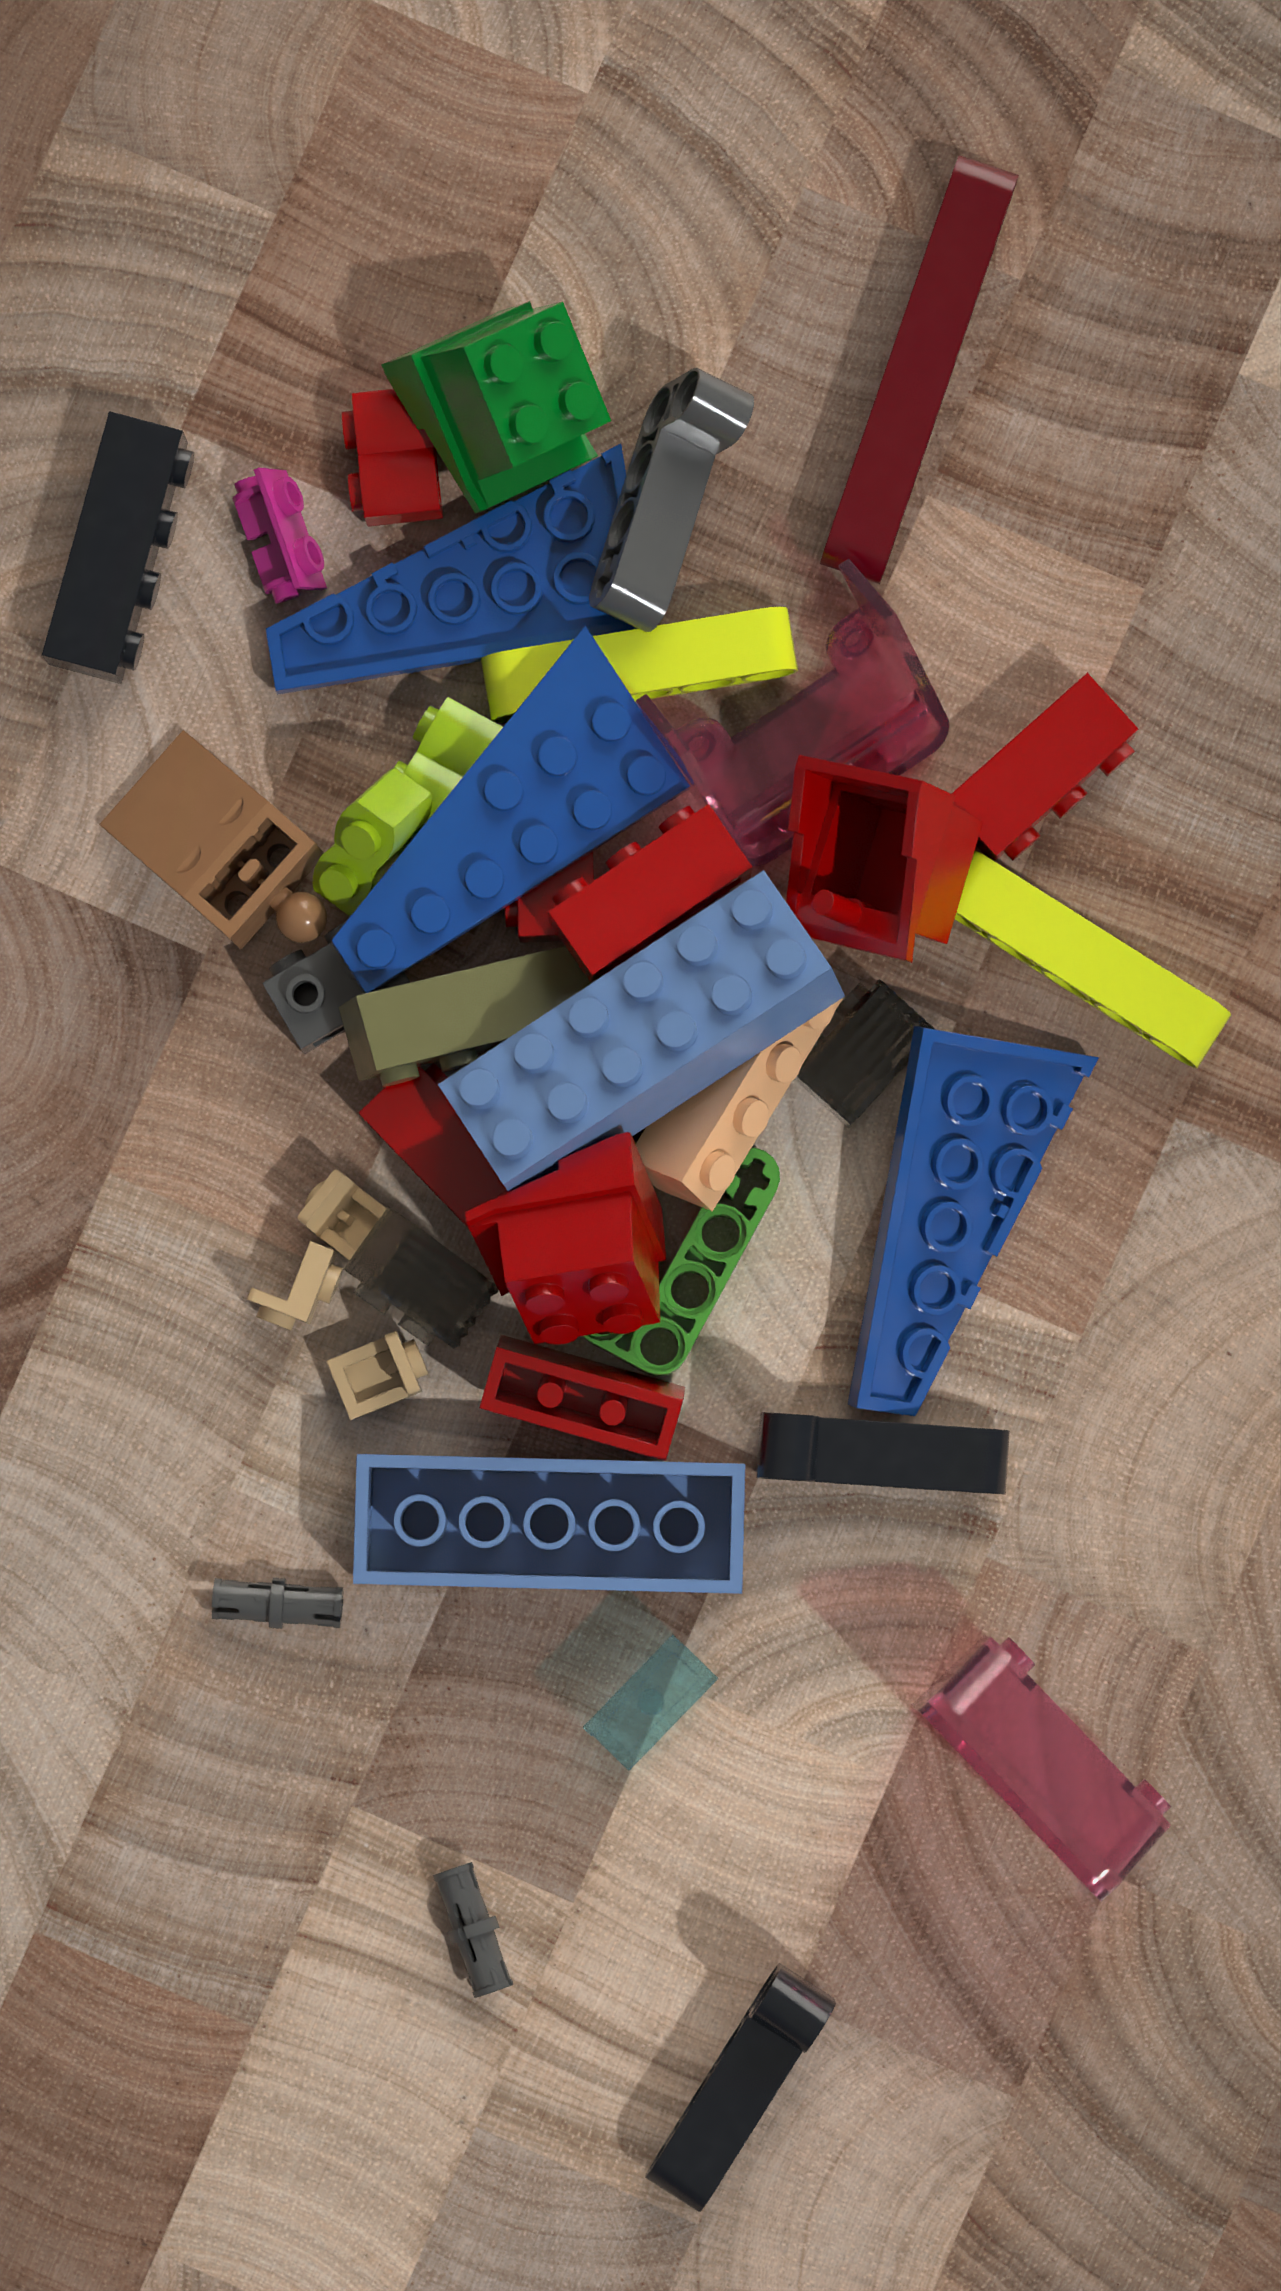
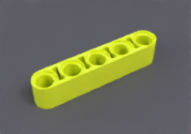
(660, 662)
(1089, 962)

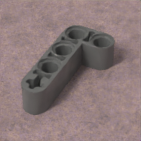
(663, 493)

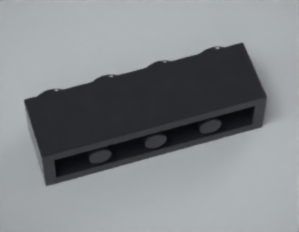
(117, 547)

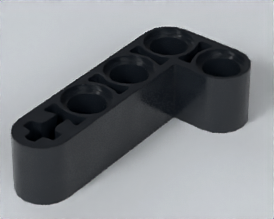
(882, 1453)
(740, 2086)

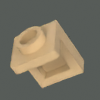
(340, 1213)
(315, 1282)
(378, 1374)

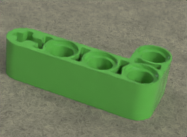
(701, 1260)

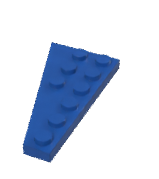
(540, 797)
(957, 1178)

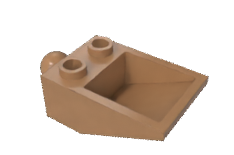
(215, 841)

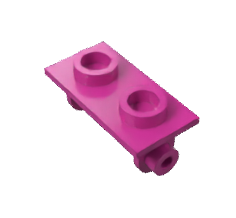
(273, 506)

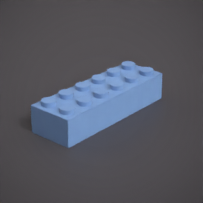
(645, 1034)
(549, 1523)

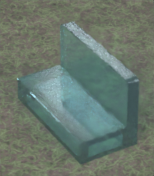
(650, 1702)

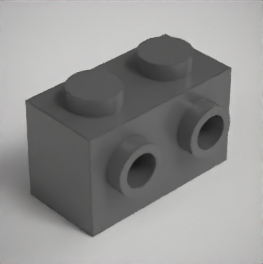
(312, 990)

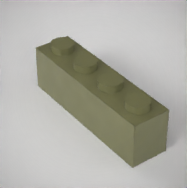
(454, 1014)

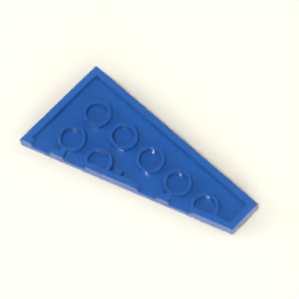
(477, 591)

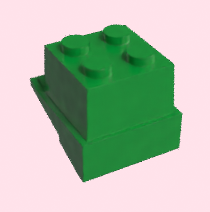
(503, 400)

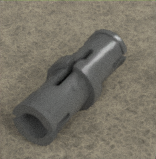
(277, 1603)
(473, 1930)

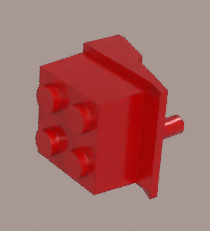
(875, 857)
(578, 1244)

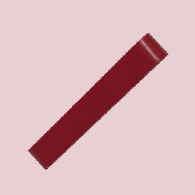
(919, 368)

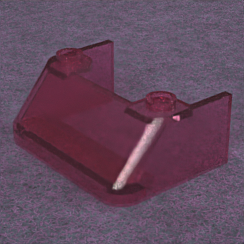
(863, 713)
(1044, 1765)

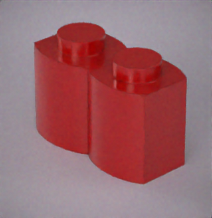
(395, 462)

